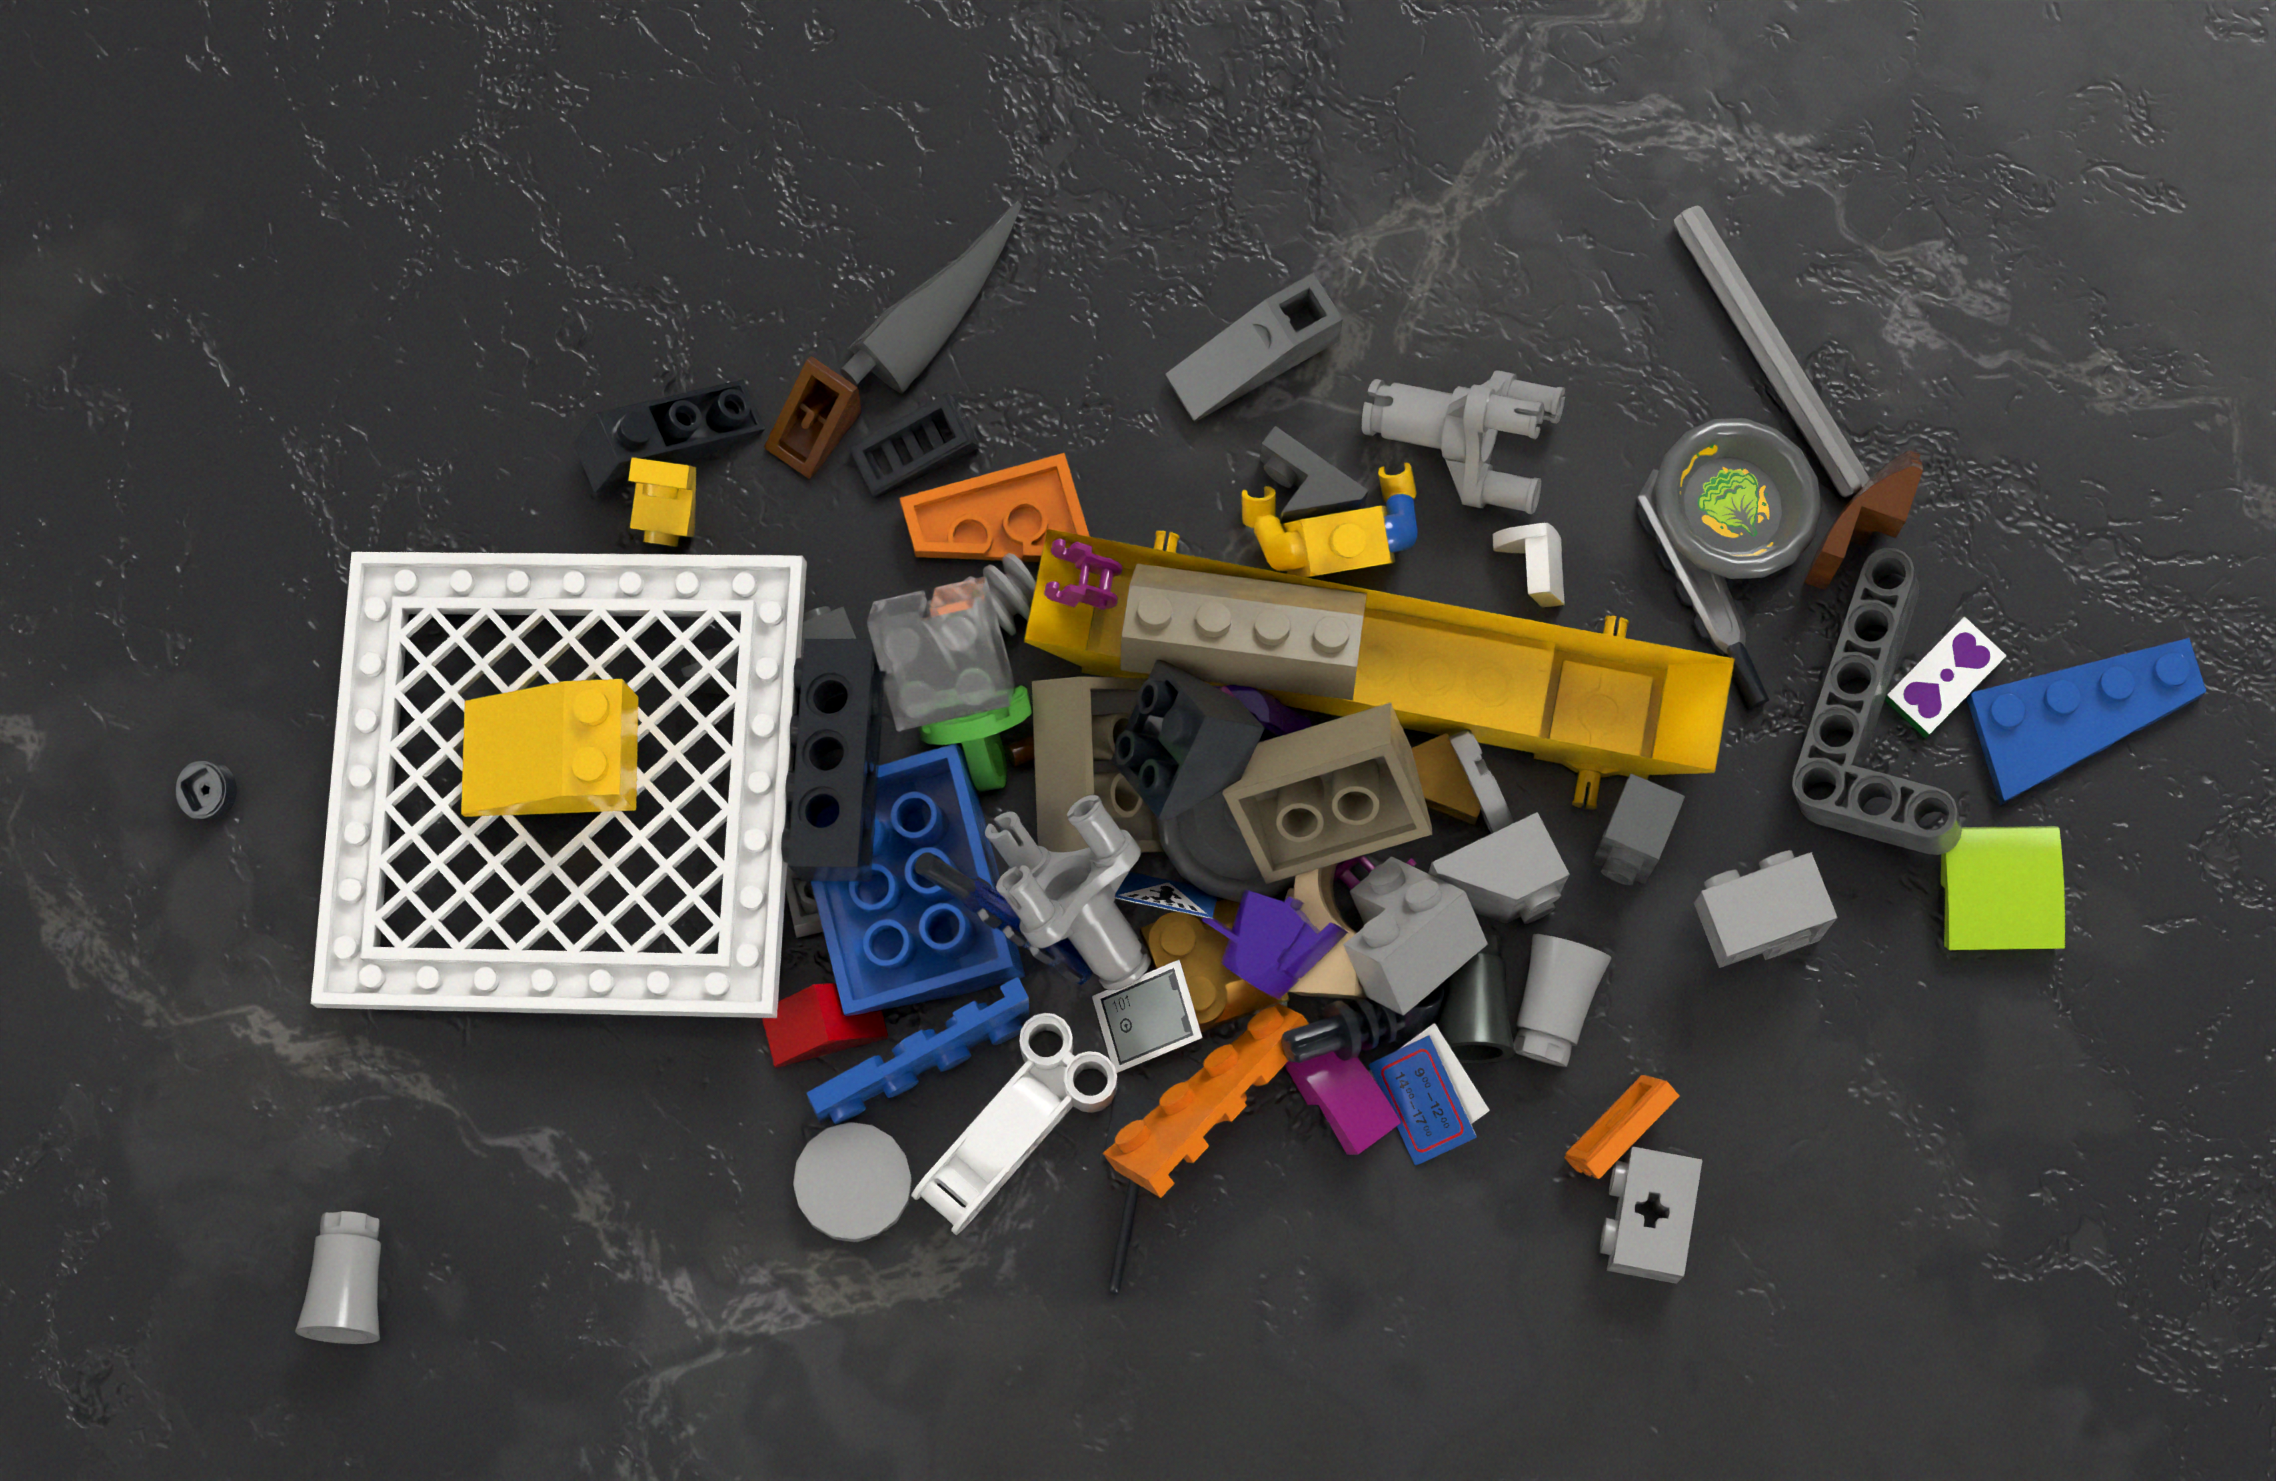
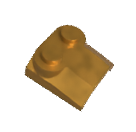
(1214, 990)

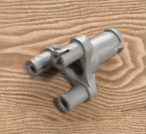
(1467, 429)
(1074, 891)

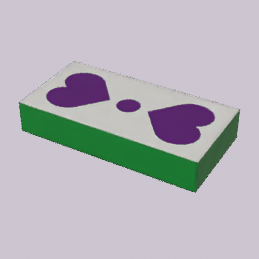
(1945, 677)

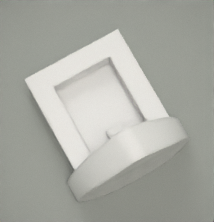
(1543, 559)

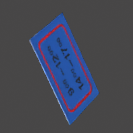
(1423, 1100)

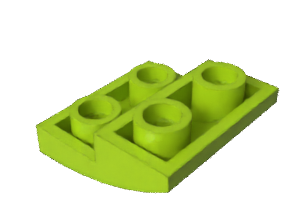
(2004, 889)

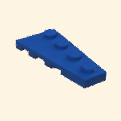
(2064, 716)
(971, 1025)

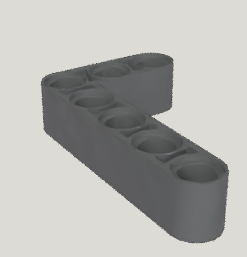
(1860, 715)

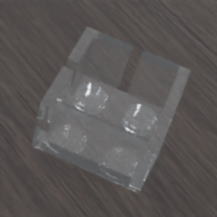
(941, 662)

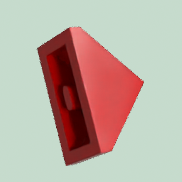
(815, 1025)

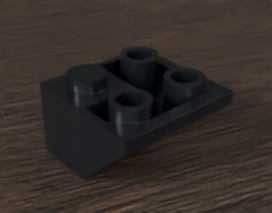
(1184, 741)

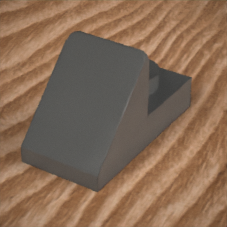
(1321, 485)

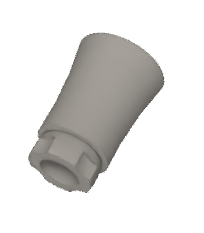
(1557, 997)
(343, 1281)

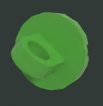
(982, 739)

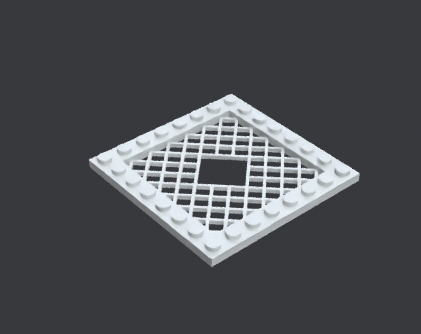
(745, 973)

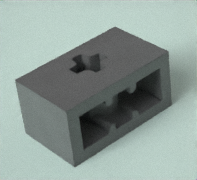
(1637, 831)

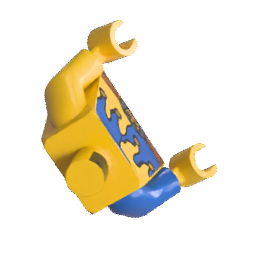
(1339, 539)

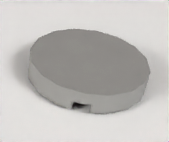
(1481, 781)
(852, 1182)

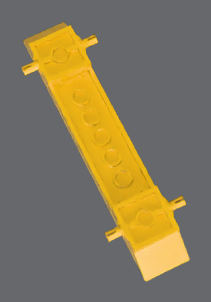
(1446, 668)

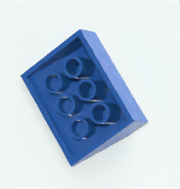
(900, 933)

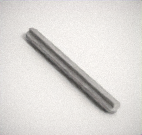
(1771, 351)

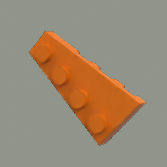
(1216, 1093)

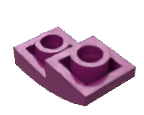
(1347, 1099)

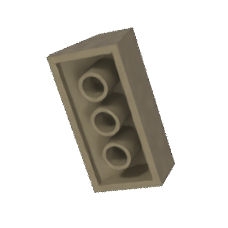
(1244, 630)

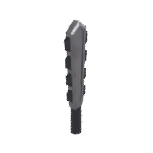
(1717, 614)

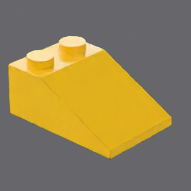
(551, 750)

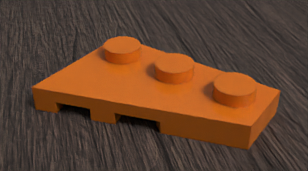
(995, 513)

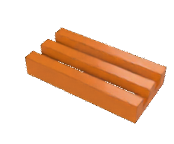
(1621, 1126)

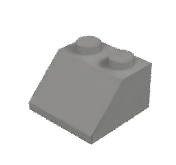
(1508, 872)

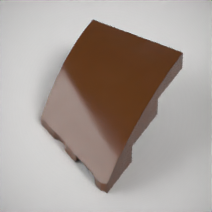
(1877, 506)

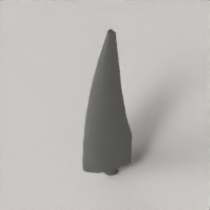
(920, 323)

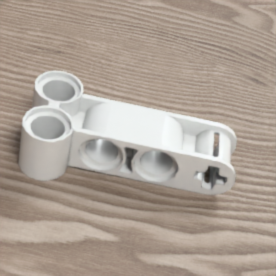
(1014, 1124)

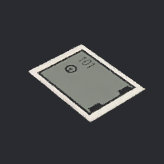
(1147, 1017)

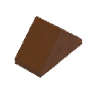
(814, 418)

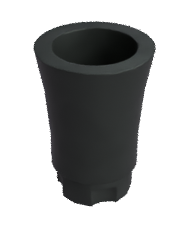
(1476, 1008)

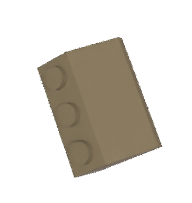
(1073, 750)
(1329, 794)

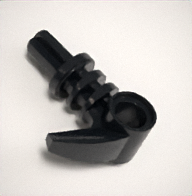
(1360, 1026)

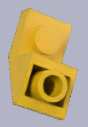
(663, 500)

